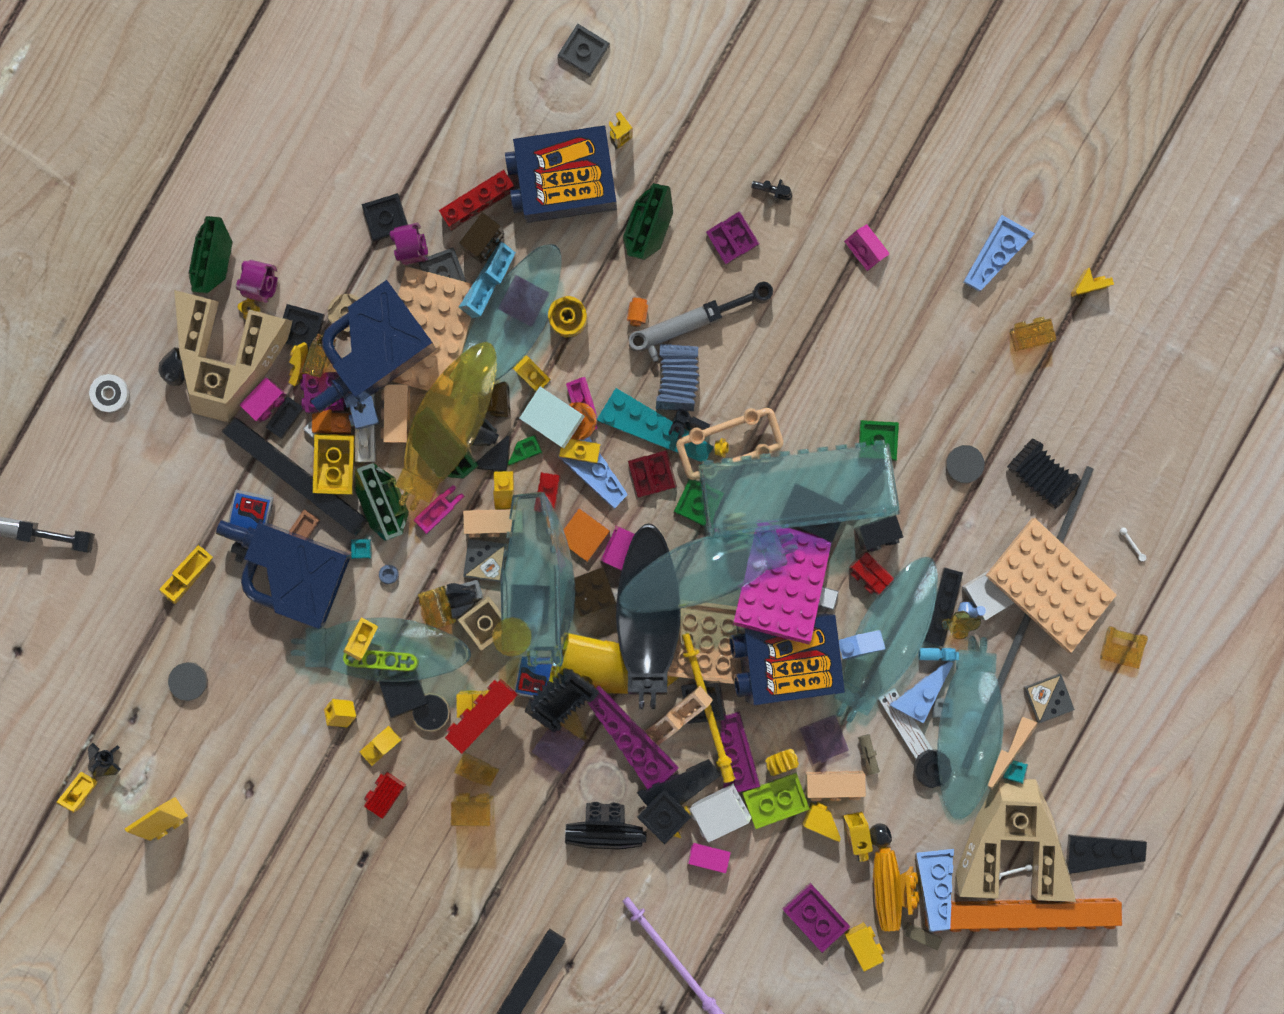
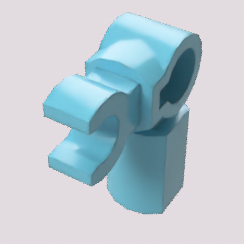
(945, 654)

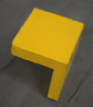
(339, 713)

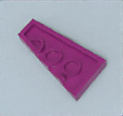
(738, 749)

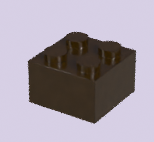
(482, 238)
(593, 592)

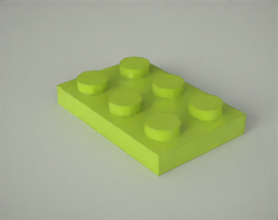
(776, 800)

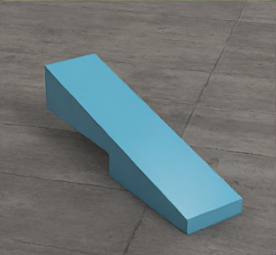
(485, 283)

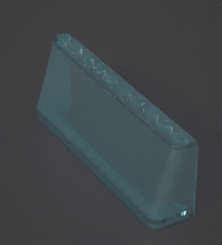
(798, 489)

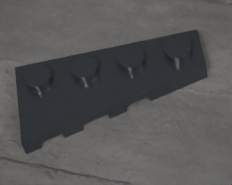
(1094, 853)

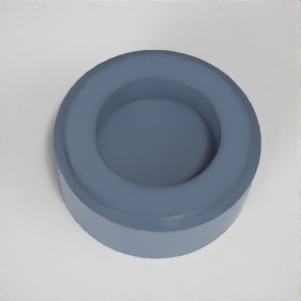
(388, 574)

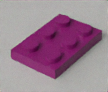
(816, 917)

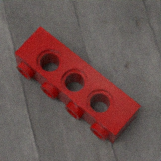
(477, 200)

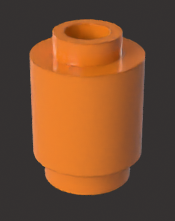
(637, 312)

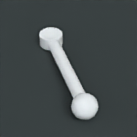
(1141, 557)
(1028, 867)

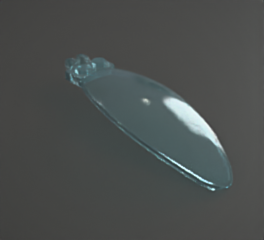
(507, 334)
(704, 570)
(903, 617)
(434, 648)
(969, 730)

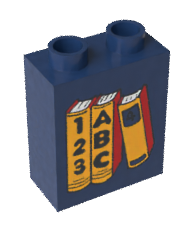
(562, 174)
(787, 669)

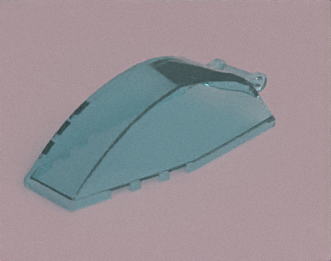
(538, 576)

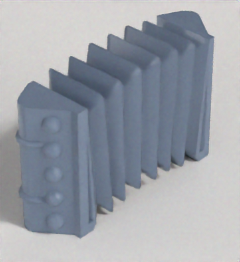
(678, 377)

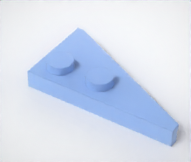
(919, 699)

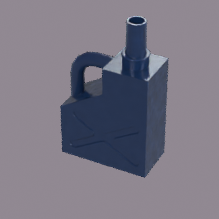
(383, 346)
(299, 570)

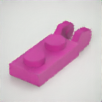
(437, 510)

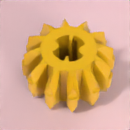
(782, 762)

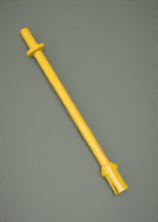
(723, 760)

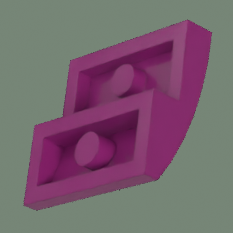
(732, 237)

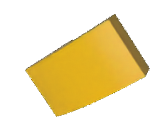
(298, 359)

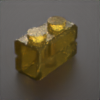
(1033, 334)
(436, 607)

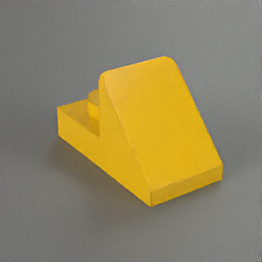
(1086, 284)
(531, 373)
(503, 489)
(360, 639)
(380, 745)
(77, 792)

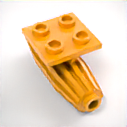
(893, 889)

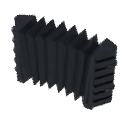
(1043, 475)
(560, 699)

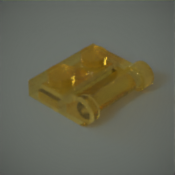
(1120, 653)

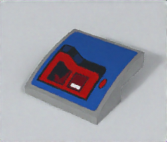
(250, 509)
(530, 678)

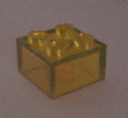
(472, 810)

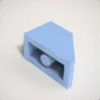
(861, 644)

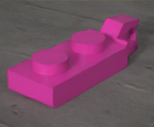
(579, 392)

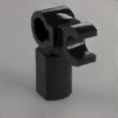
(683, 419)

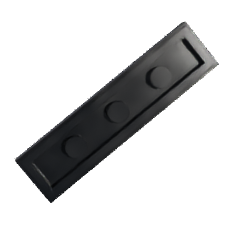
(944, 605)

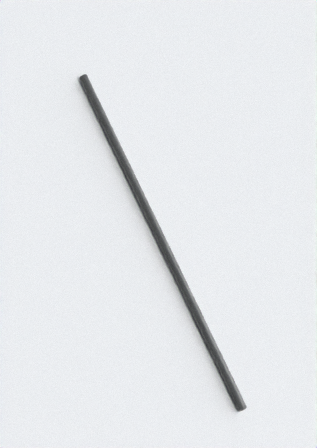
(1061, 536)

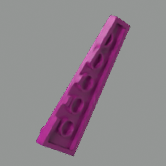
(639, 749)

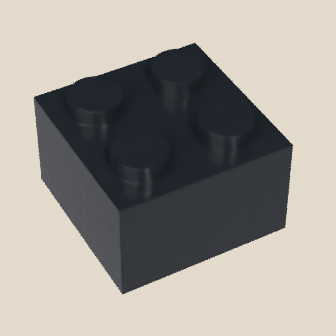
(879, 532)

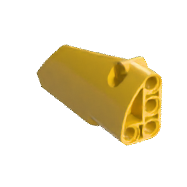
(597, 663)

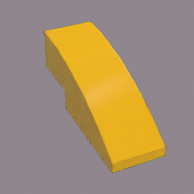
(186, 574)

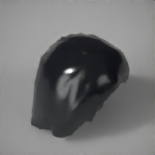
(171, 368)

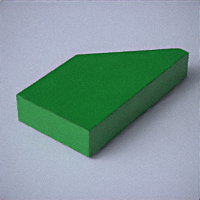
(525, 449)

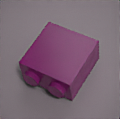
(314, 386)

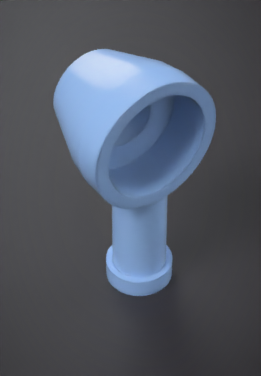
(972, 611)

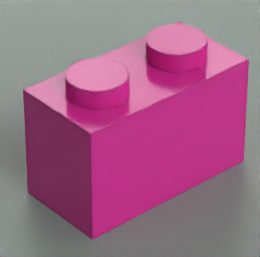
(263, 400)

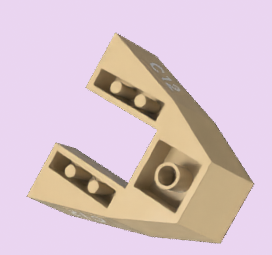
(217, 386)
(1015, 814)

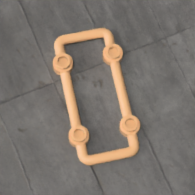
(750, 417)

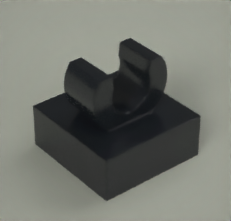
(239, 551)

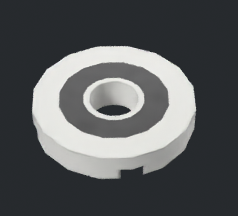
(98, 390)

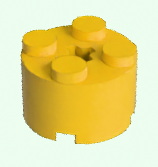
(562, 307)

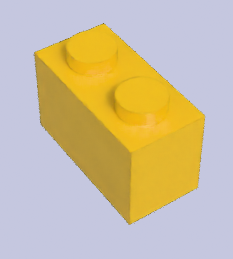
(864, 947)

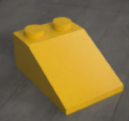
(333, 463)
(158, 821)

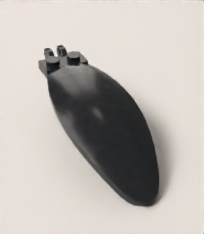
(649, 638)

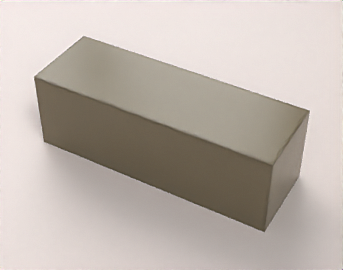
(922, 936)

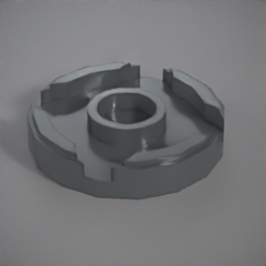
(965, 464)
(187, 681)

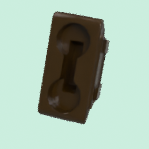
(500, 401)

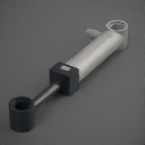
(692, 320)
(28, 531)

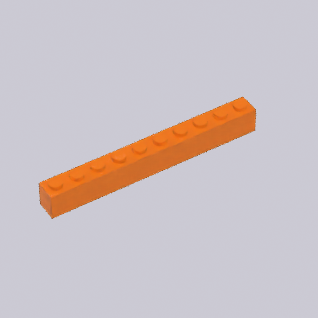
(1034, 914)

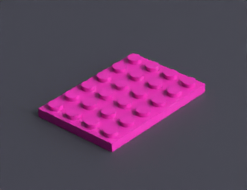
(787, 597)

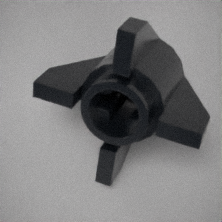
(486, 435)
(460, 599)
(102, 761)

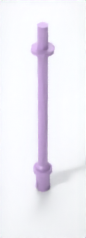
(709, 1004)

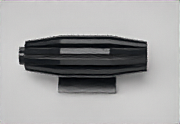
(604, 829)

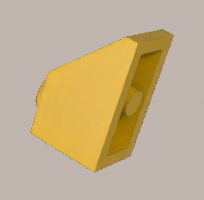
(821, 821)

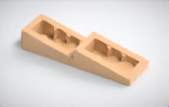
(679, 715)
(1005, 758)

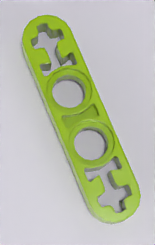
(381, 661)

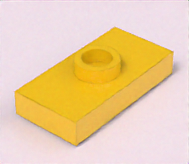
(580, 451)

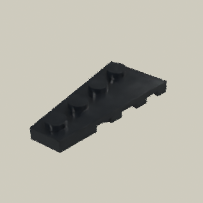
(685, 785)

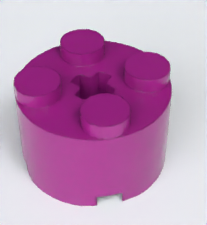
(410, 244)
(257, 280)

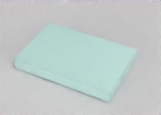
(552, 417)

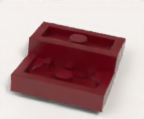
(652, 474)

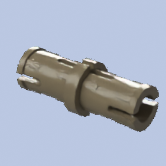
(868, 754)

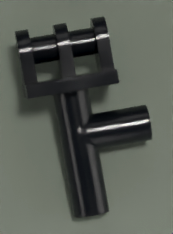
(781, 191)

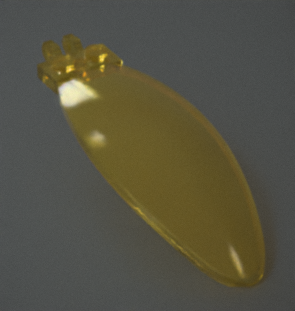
(447, 422)

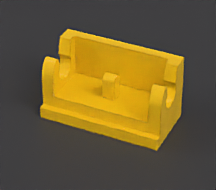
(622, 132)

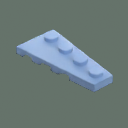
(997, 251)
(599, 478)
(935, 877)

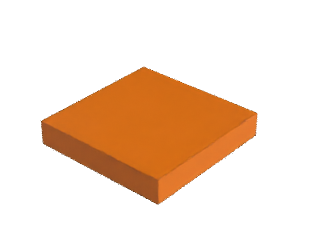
(584, 534)

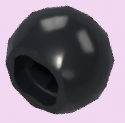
(880, 835)

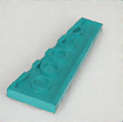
(641, 421)

